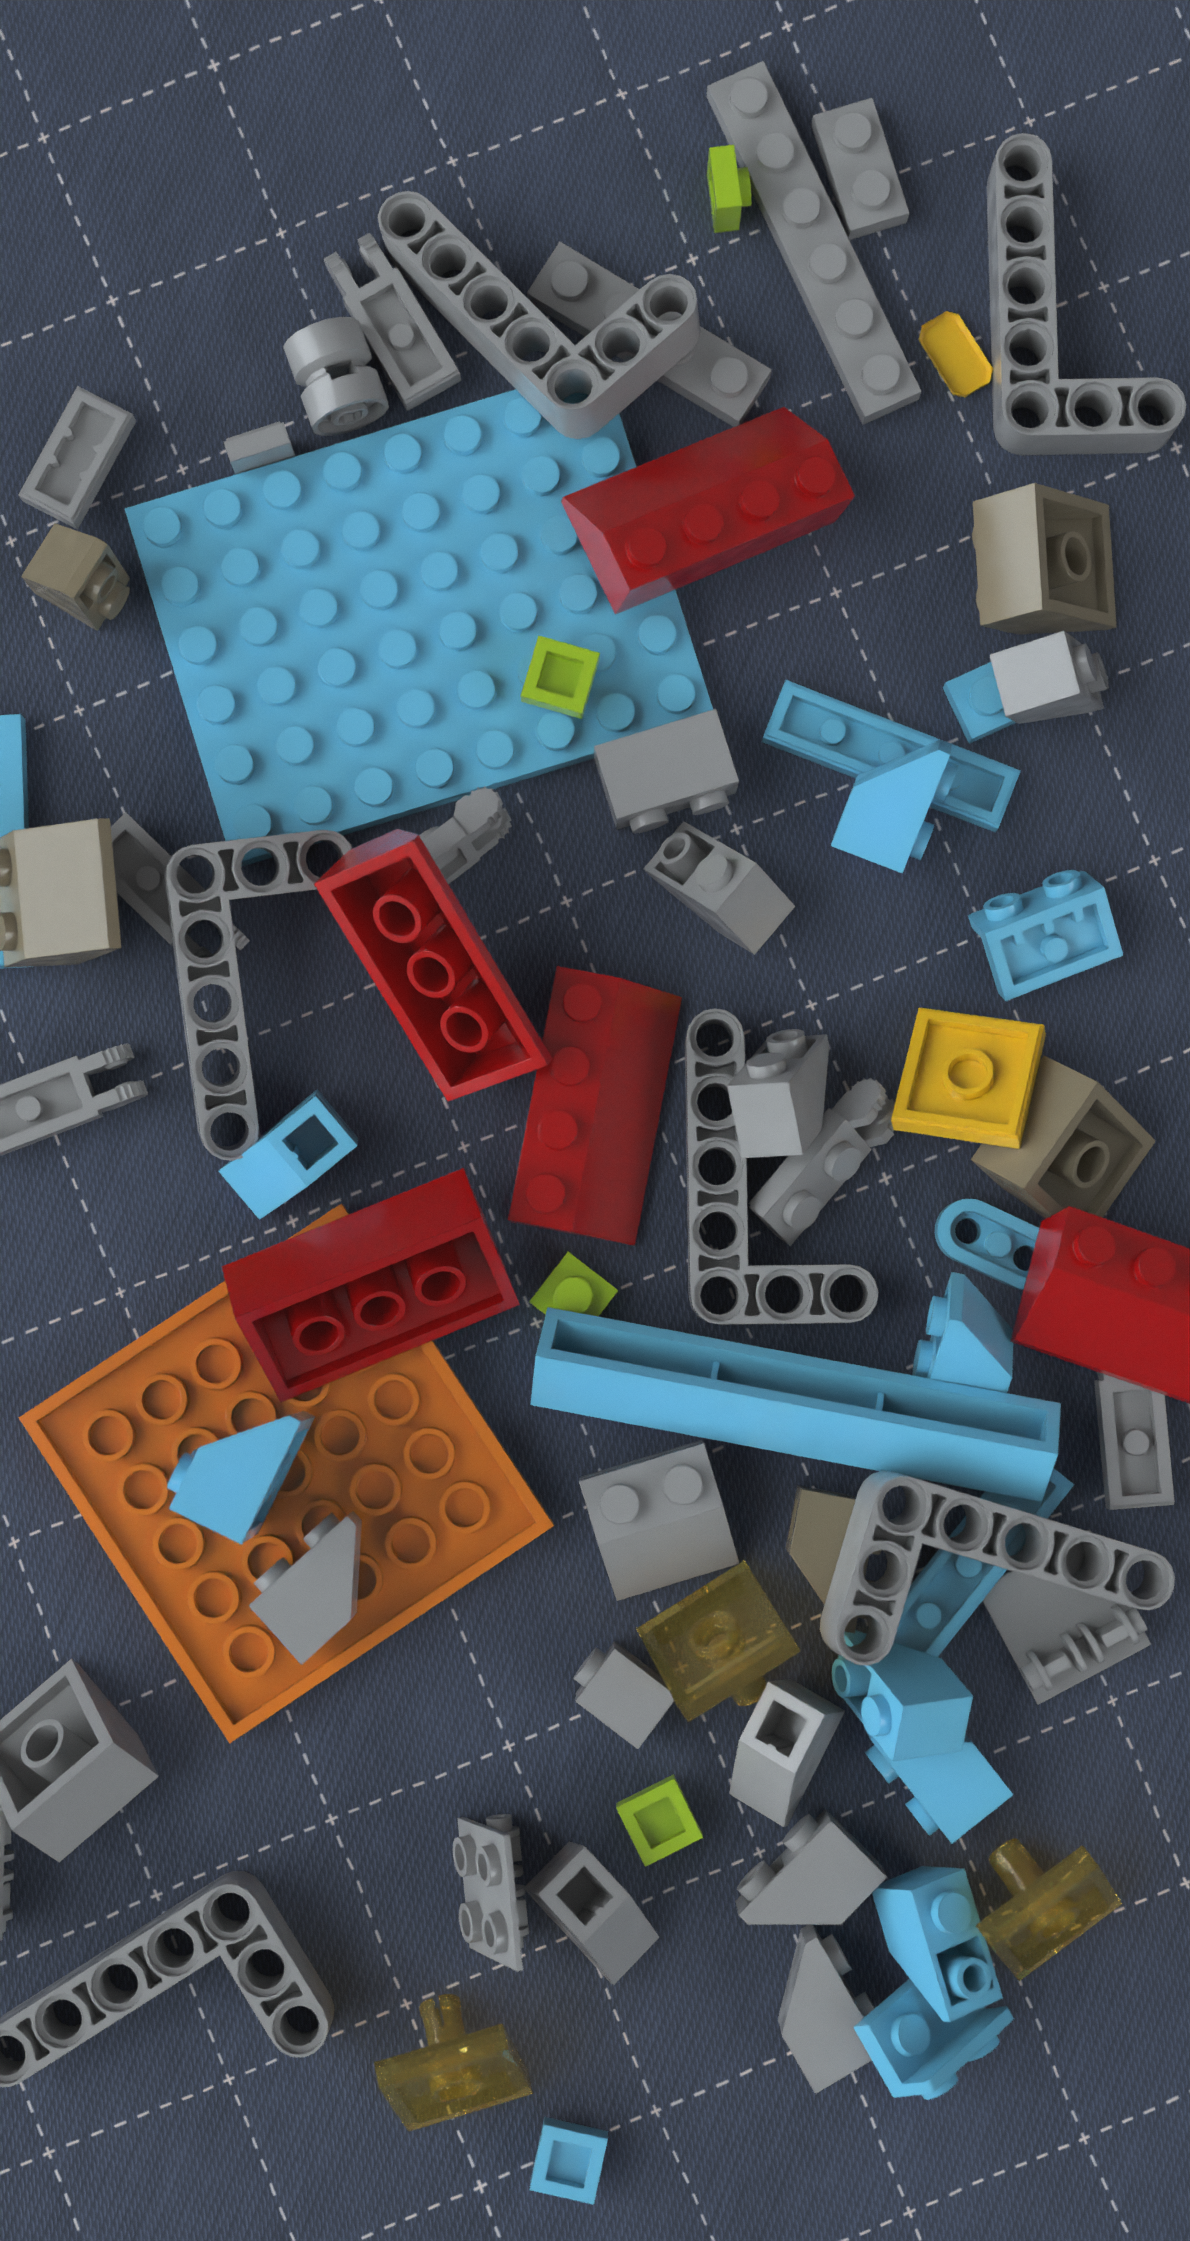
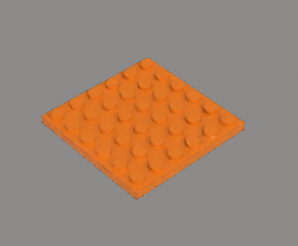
(384, 1442)

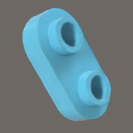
(995, 1244)

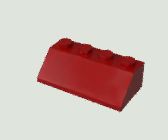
(707, 507)
(431, 965)
(595, 1107)
(369, 1285)
(1109, 1301)

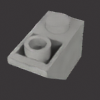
(1049, 679)
(720, 886)
(781, 1095)
(318, 1593)
(782, 1748)
(813, 1881)
(592, 1910)
(822, 2011)

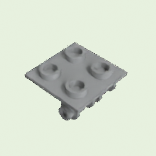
(1061, 1632)
(492, 1914)

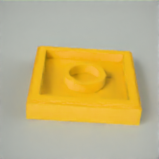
(969, 1077)

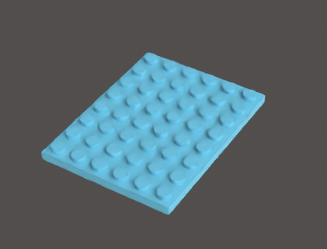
(373, 615)

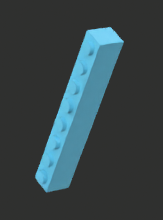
(796, 1404)

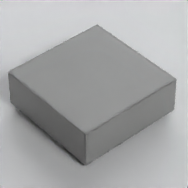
(259, 447)

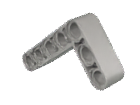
(1035, 327)
(526, 329)
(222, 966)
(731, 1200)
(981, 1539)
(159, 1969)

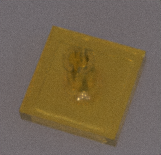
(718, 1643)
(1045, 1907)
(455, 2070)

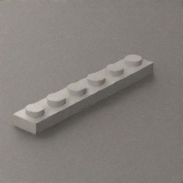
(813, 243)

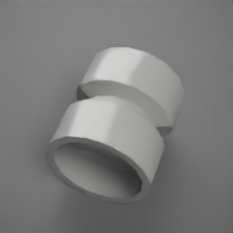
(333, 367)

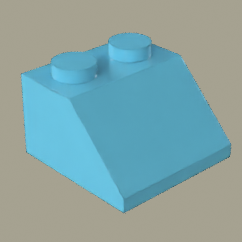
(238, 1477)

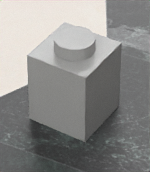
(622, 1693)

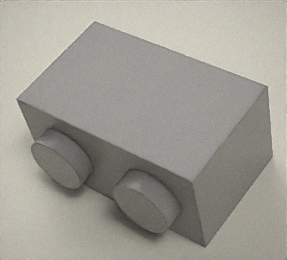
(667, 772)

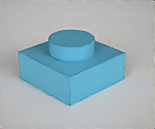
(977, 703)
(569, 2160)

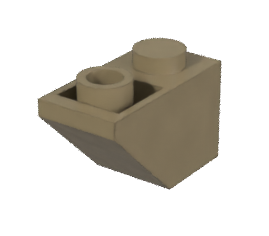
(78, 576)
(817, 1536)

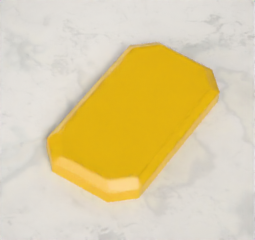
(955, 354)

